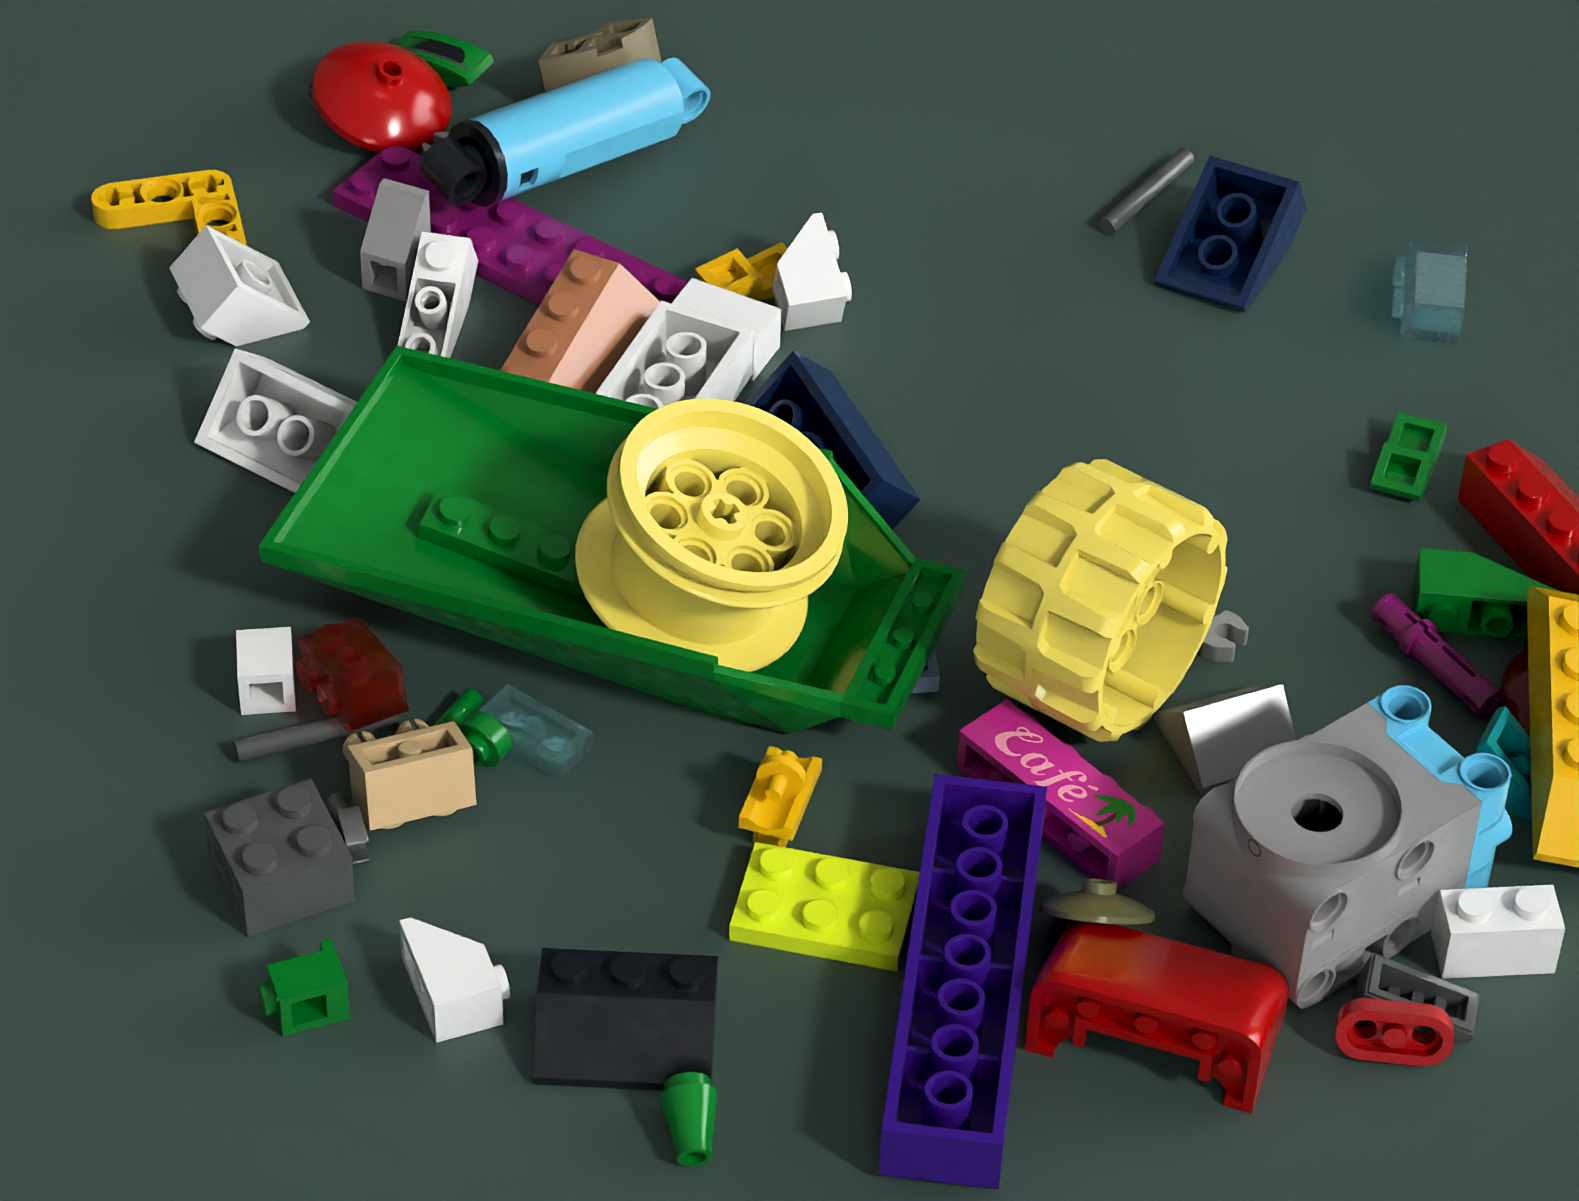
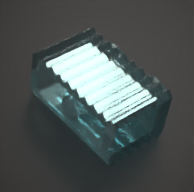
(1431, 291)

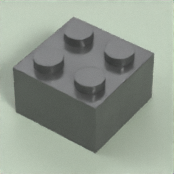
(279, 857)

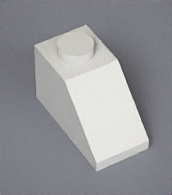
(452, 980)

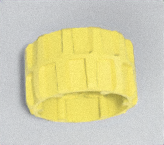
(1100, 599)

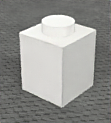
(265, 670)

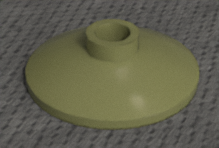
(1098, 904)

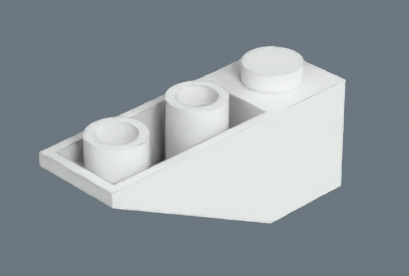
(438, 293)

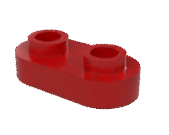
(1394, 1033)

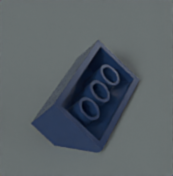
(824, 413)

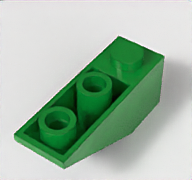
(1471, 594)

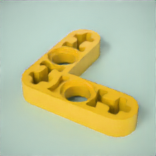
(209, 200)

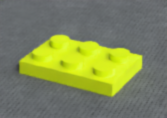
(825, 906)

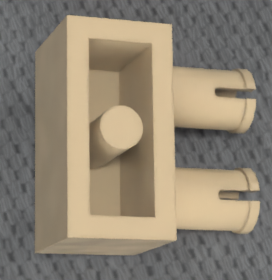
(410, 773)

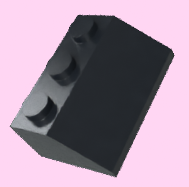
(623, 1018)

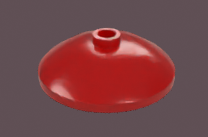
(380, 96)

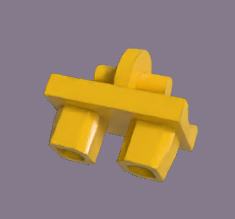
(779, 796)

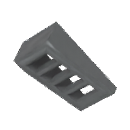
(1392, 981)

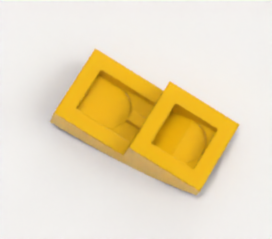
(744, 276)

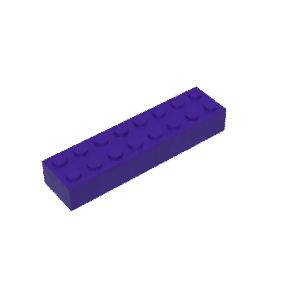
(963, 983)

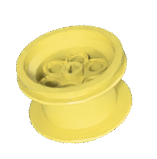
(713, 532)

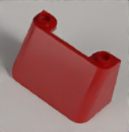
(1161, 998)

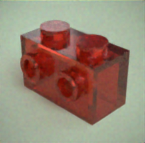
(352, 674)

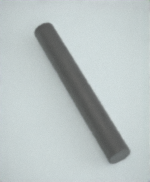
(1146, 192)
(298, 737)

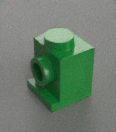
(306, 991)

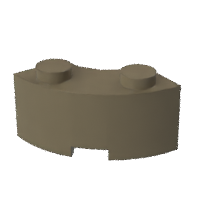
(598, 51)

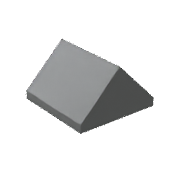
(1226, 731)

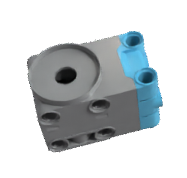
(1345, 842)

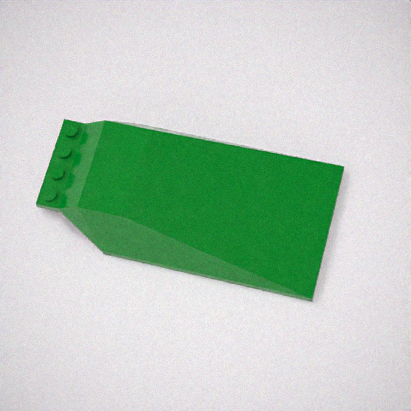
(548, 460)

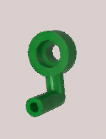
(483, 731)

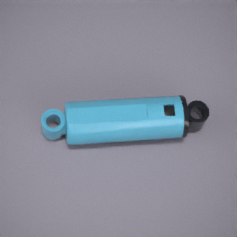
(564, 131)

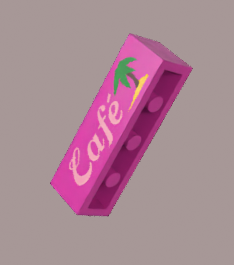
(1084, 809)

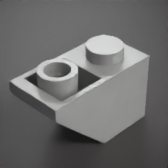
(394, 238)

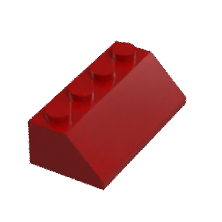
(1525, 511)

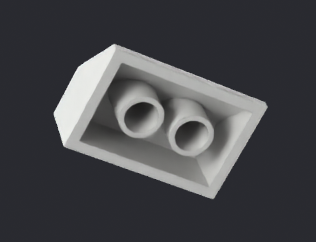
(271, 419)

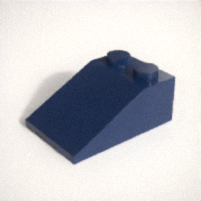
(1232, 234)

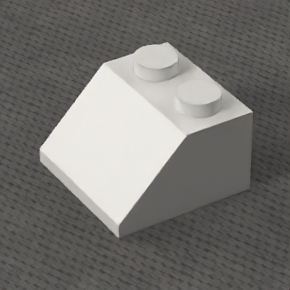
(235, 290)

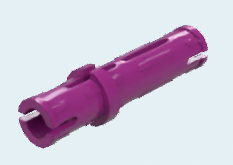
(1421, 641)

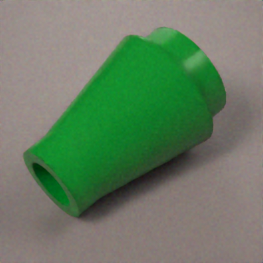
(690, 1114)

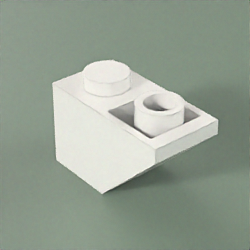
(808, 279)

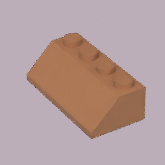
(582, 324)

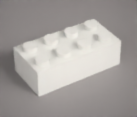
(681, 359)

